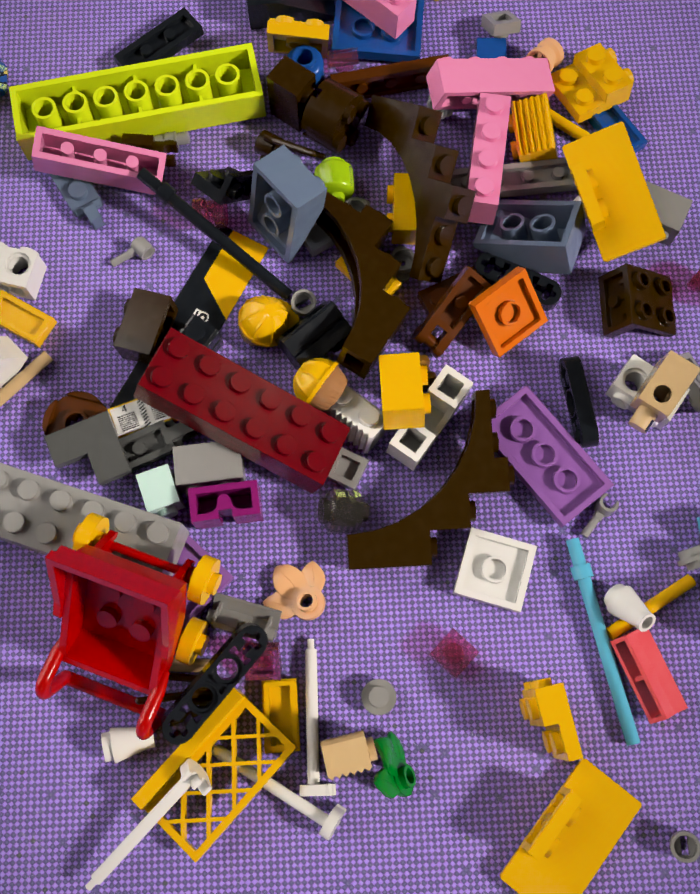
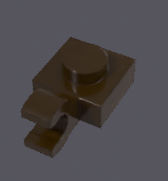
(149, 142)

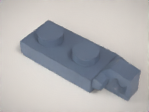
(81, 199)

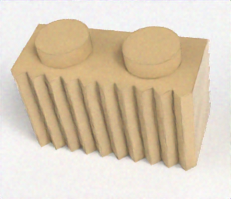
(348, 754)

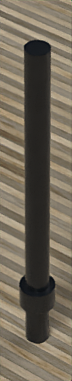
(167, 195)

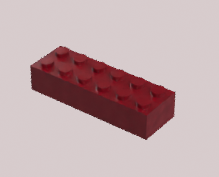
(241, 411)

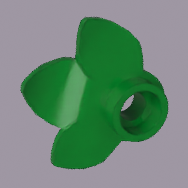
(396, 776)

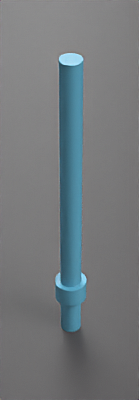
(582, 573)

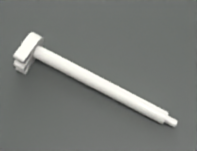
(191, 776)
(313, 785)
(328, 822)

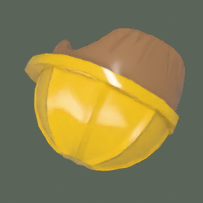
(264, 320)
(319, 383)

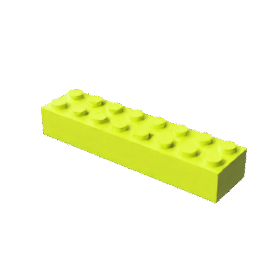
(143, 97)

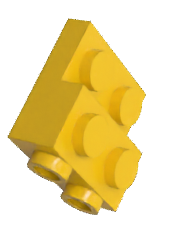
(286, 34)
(592, 83)
(548, 707)

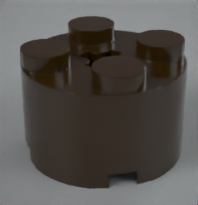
(334, 116)

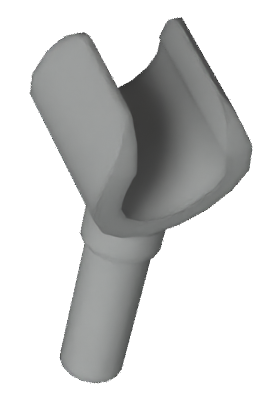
(139, 247)
(600, 512)

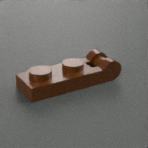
(451, 312)

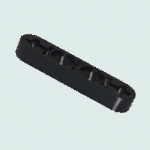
(219, 686)

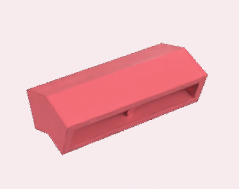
(648, 675)

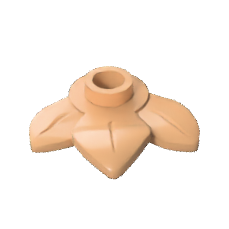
(293, 587)

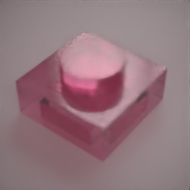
(343, 59)
(454, 653)
(268, 664)

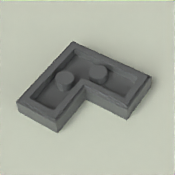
(92, 439)

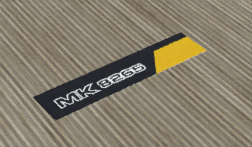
(207, 293)

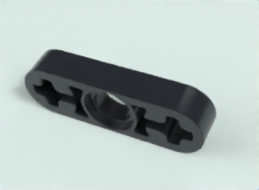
(542, 282)
(578, 402)

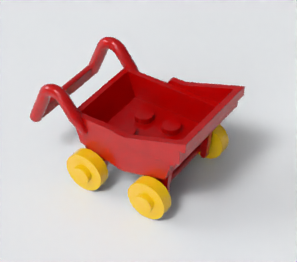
(123, 619)

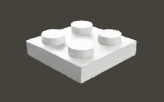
(495, 570)

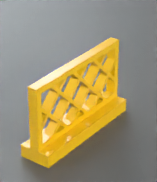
(195, 748)

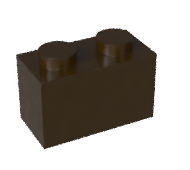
(290, 90)
(144, 325)

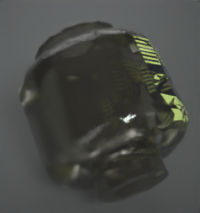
(342, 511)

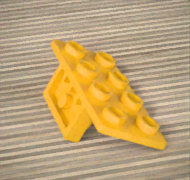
(613, 192)
(572, 835)

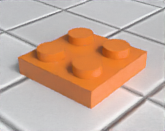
(508, 311)

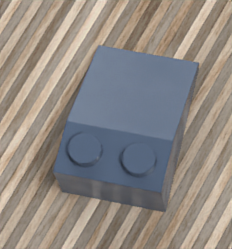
(284, 201)
(535, 234)

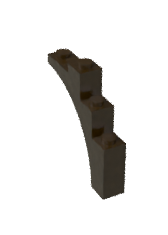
(430, 169)
(371, 272)
(476, 472)

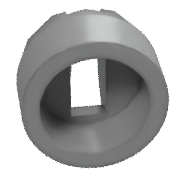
(301, 297)
(692, 843)

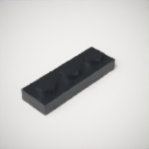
(162, 40)

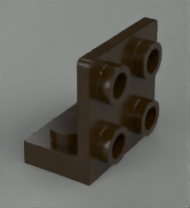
(636, 299)

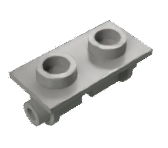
(230, 613)

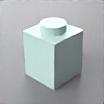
(160, 491)

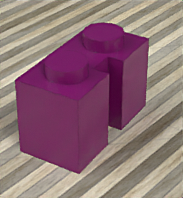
(215, 502)

